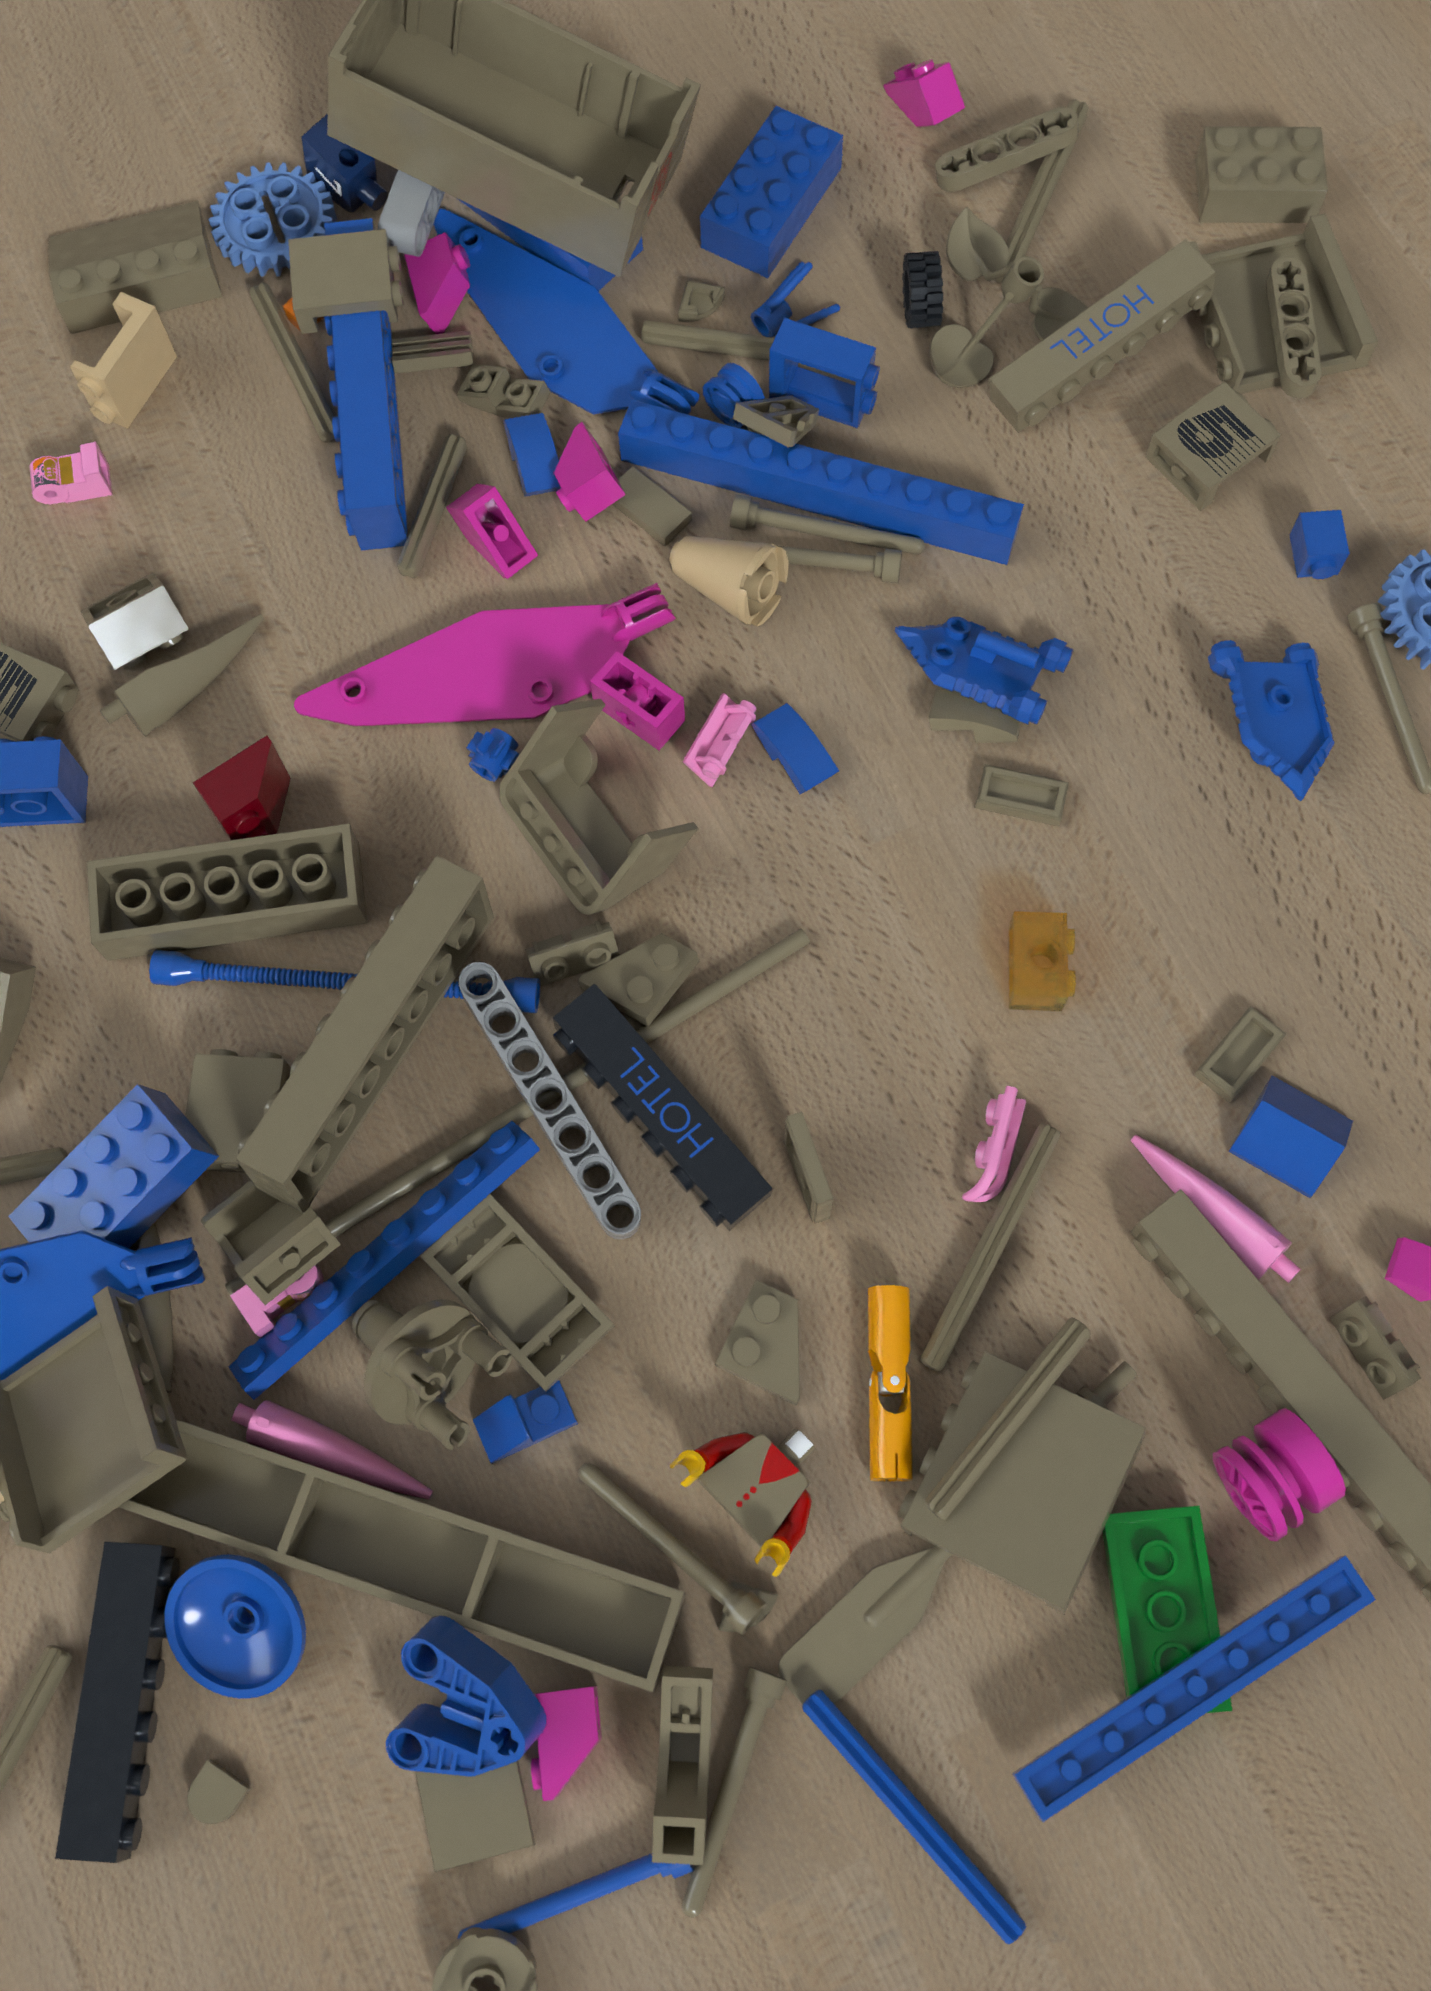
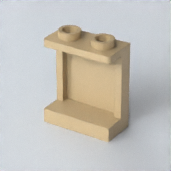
(129, 366)

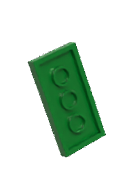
(1159, 1591)

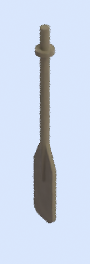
(883, 1606)

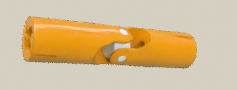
(889, 1353)

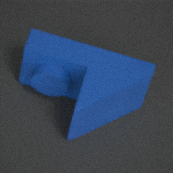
(524, 1421)

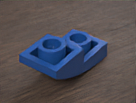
(533, 452)
(796, 746)

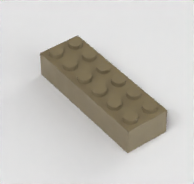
(226, 892)

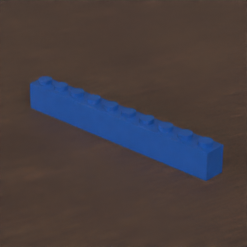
(819, 482)

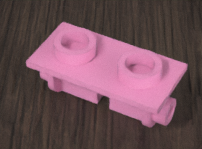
(719, 738)

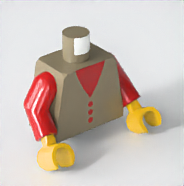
(757, 1487)

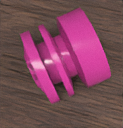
(1279, 1474)

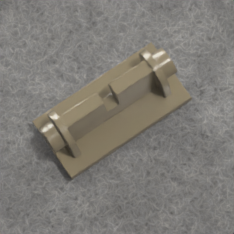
(558, 959)
(1364, 1332)

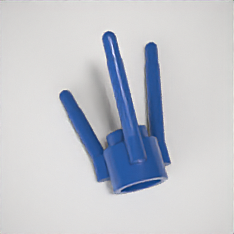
(772, 313)

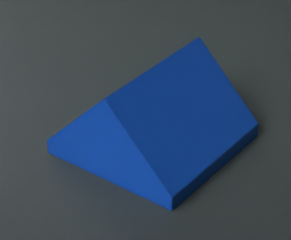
(1292, 1137)

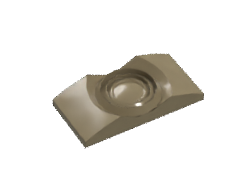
(517, 1292)

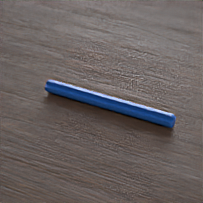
(914, 1817)

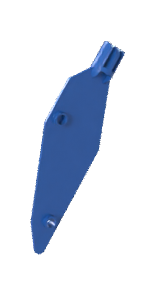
(559, 326)
(52, 1284)

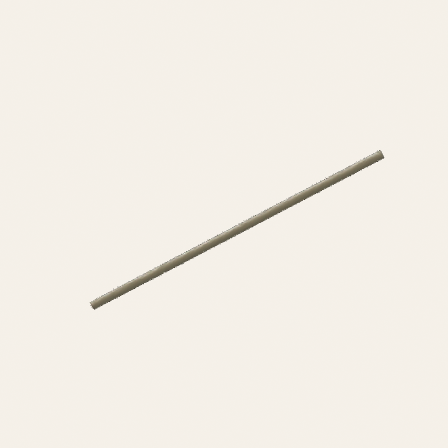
(572, 1079)

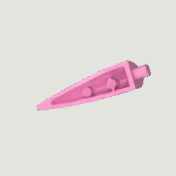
(1244, 1230)
(315, 1444)

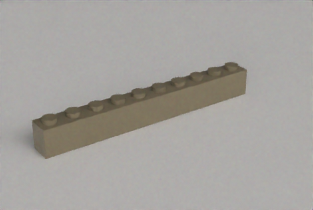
(1292, 1375)

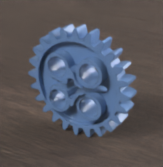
(243, 225)
(1409, 606)

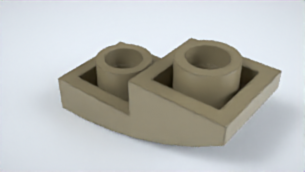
(497, 393)
(957, 713)

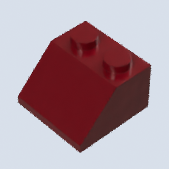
(247, 791)

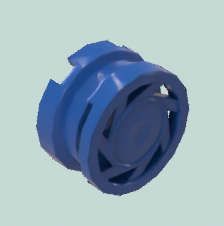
(728, 388)

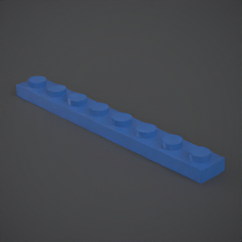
(382, 1259)
(1192, 1688)

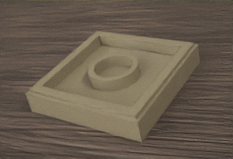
(807, 1168)
(474, 1815)

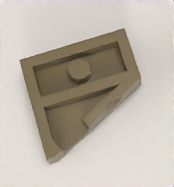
(779, 418)
(643, 977)

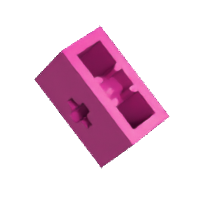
(638, 700)

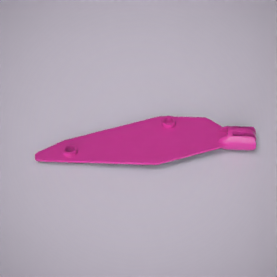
(490, 665)

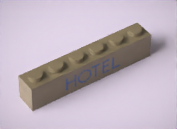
(1102, 336)

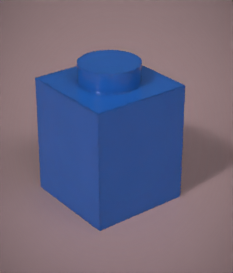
(1319, 544)

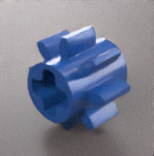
(492, 753)

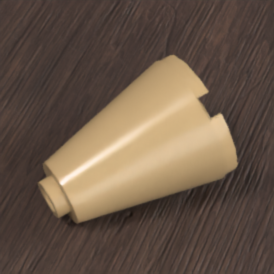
(733, 574)

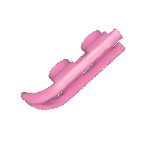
(998, 1151)

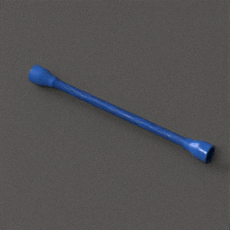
(176, 968)

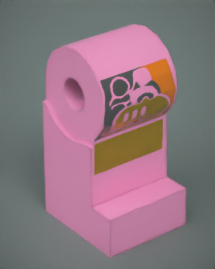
(71, 476)
(260, 1315)

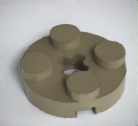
(483, 1953)

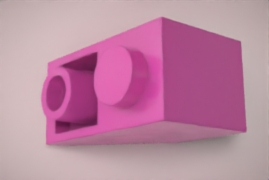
(925, 92)
(568, 1738)

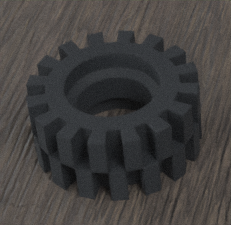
(922, 289)

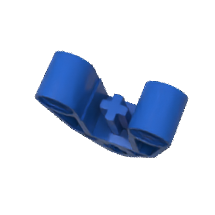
(487, 1709)

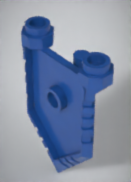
(985, 664)
(1279, 711)

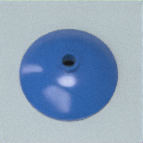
(218, 1637)

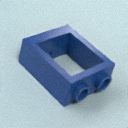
(828, 353)

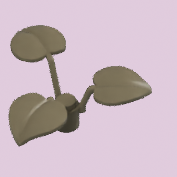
(980, 250)

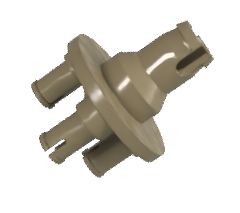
(424, 1362)

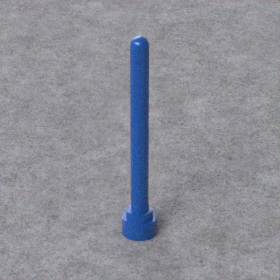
(581, 1893)

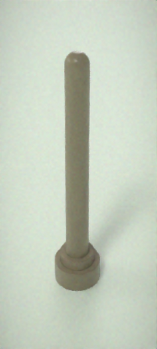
(748, 513)
(883, 565)
(1368, 625)
(740, 1607)
(761, 1693)

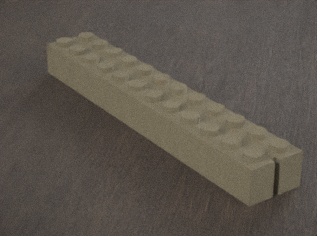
(417, 1556)

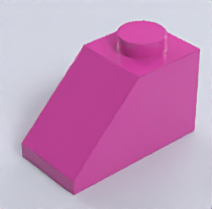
(439, 280)
(586, 476)
(492, 529)

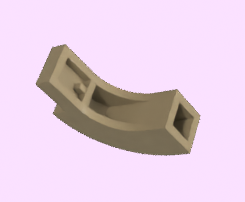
(683, 1766)

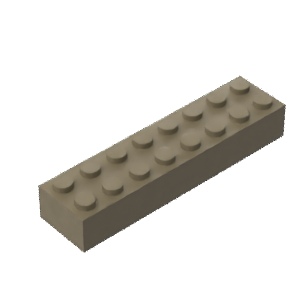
(366, 1035)

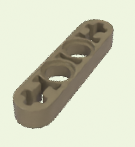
(1005, 146)
(1293, 326)

